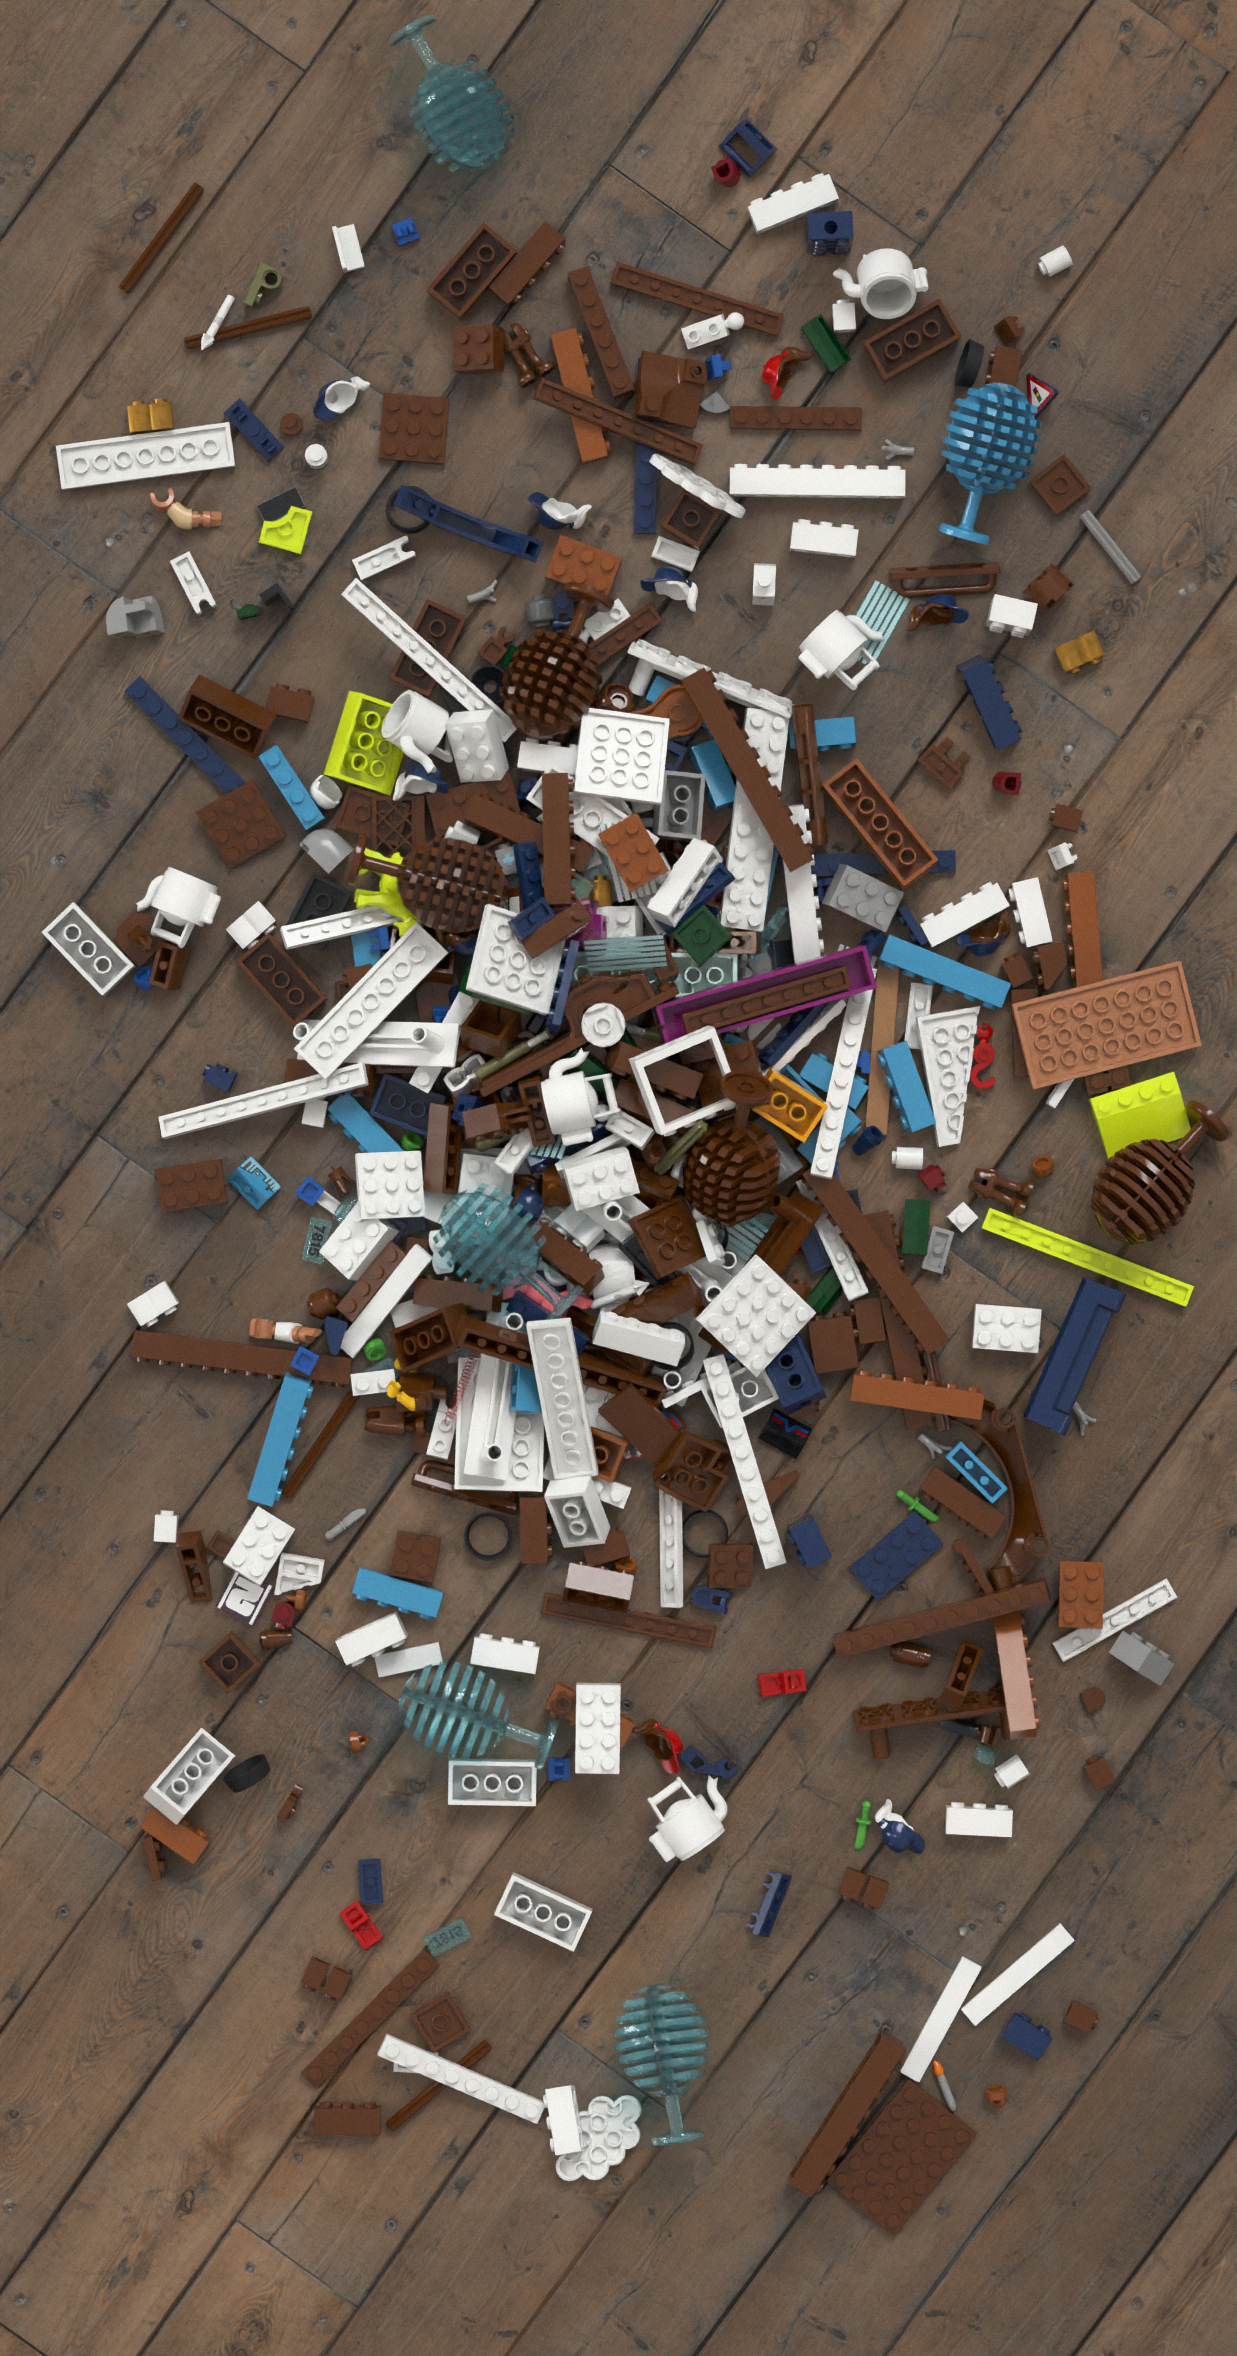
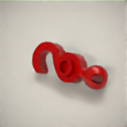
(983, 1055)

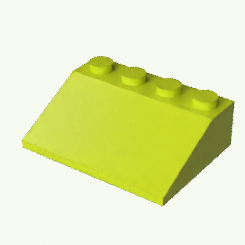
(359, 749)
(1140, 1113)

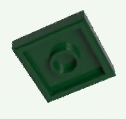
(701, 935)

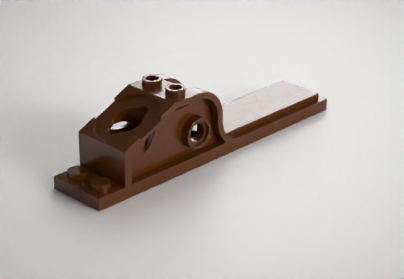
(590, 989)

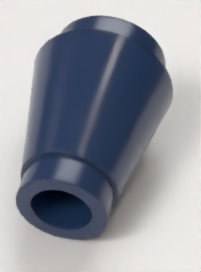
(867, 1140)

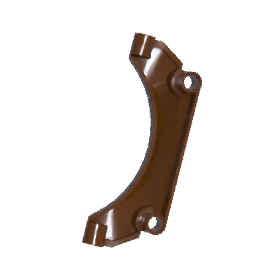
(1026, 1523)

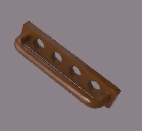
(901, 573)
(421, 1481)

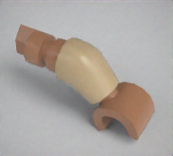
(185, 517)

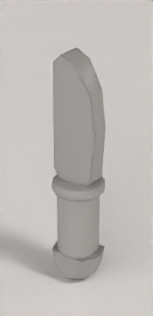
(345, 1523)

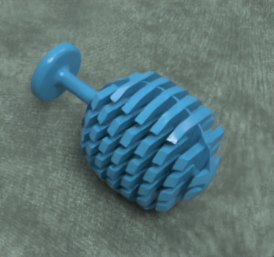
(988, 447)

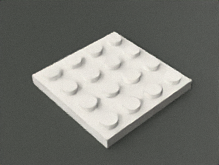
(621, 756)
(505, 968)
(756, 1315)

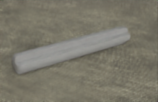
(1110, 546)

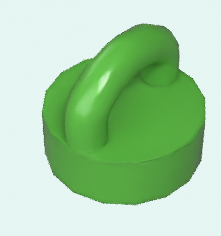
(411, 1141)
(374, 1349)

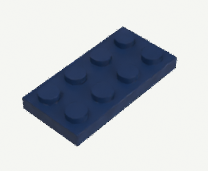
(560, 994)
(896, 1555)

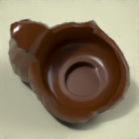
(616, 698)

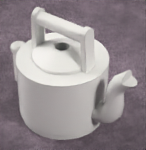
(885, 283)
(837, 646)
(417, 728)
(181, 901)
(573, 1102)
(617, 1271)
(688, 1822)

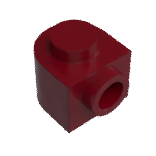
(726, 172)
(1007, 782)
(932, 1178)
(283, 1615)

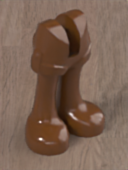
(523, 342)
(990, 1190)

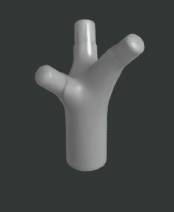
(897, 450)
(484, 594)
(1082, 1417)
(932, 1445)

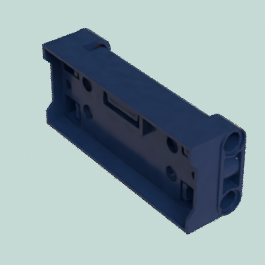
(1073, 1355)

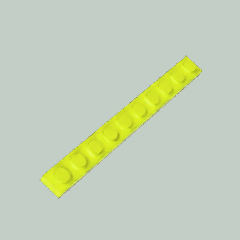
(1087, 1257)

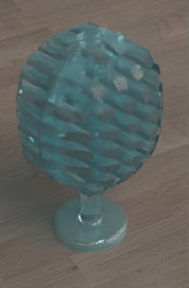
(456, 106)
(496, 1245)
(467, 1714)
(661, 2040)

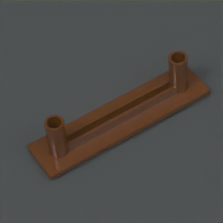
(780, 1242)
(925, 1711)

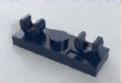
(253, 430)
(770, 1903)

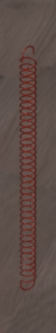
(461, 1384)

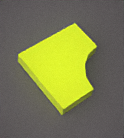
(288, 531)

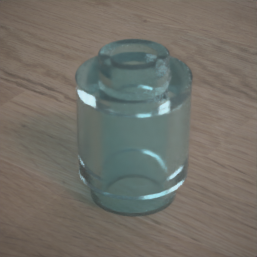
(345, 1207)

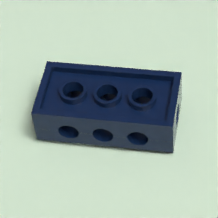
(829, 233)
(802, 1369)

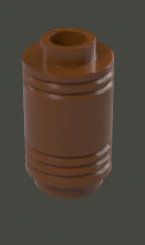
(910, 1654)

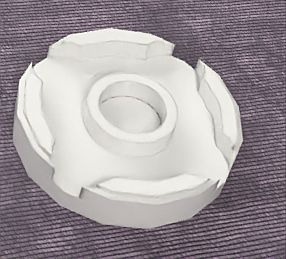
(603, 1024)

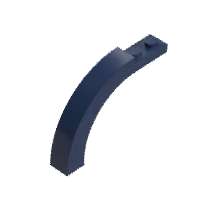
(467, 526)

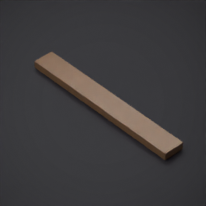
(882, 1037)

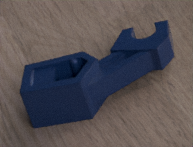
(709, 1768)

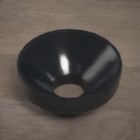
(486, 673)

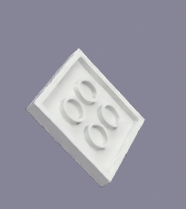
(390, 1185)

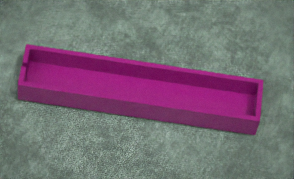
(854, 958)

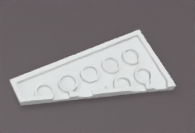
(947, 1058)

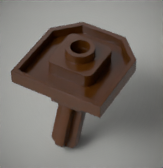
(135, 938)
(657, 1148)

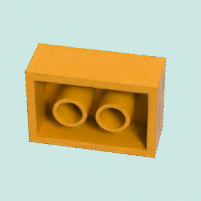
(792, 1106)

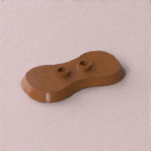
(679, 708)

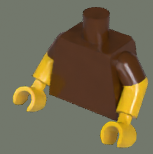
(415, 1391)

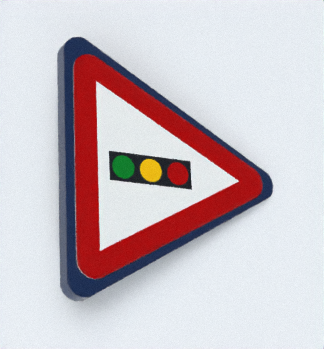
(1040, 393)

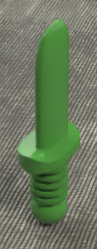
(914, 1504)
(863, 1823)

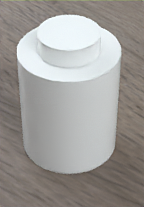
(1055, 261)
(316, 456)
(907, 1158)

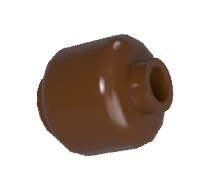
(323, 1303)

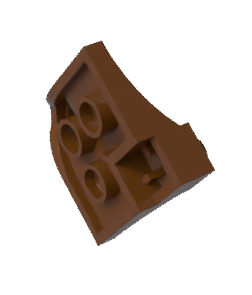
(669, 389)
(694, 1470)

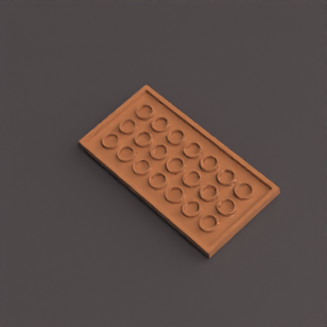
(1106, 1024)

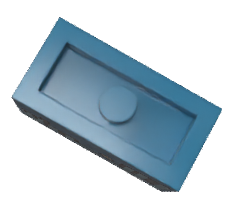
(254, 1182)

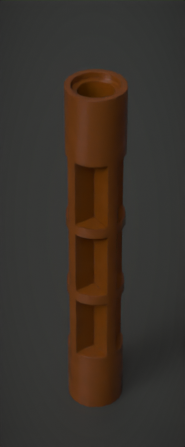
(809, 771)

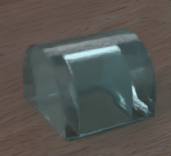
(984, 1754)

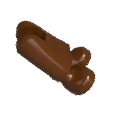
(389, 1422)

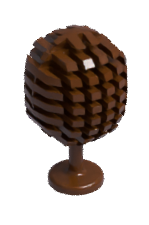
(555, 674)
(441, 882)
(734, 1163)
(1151, 1182)

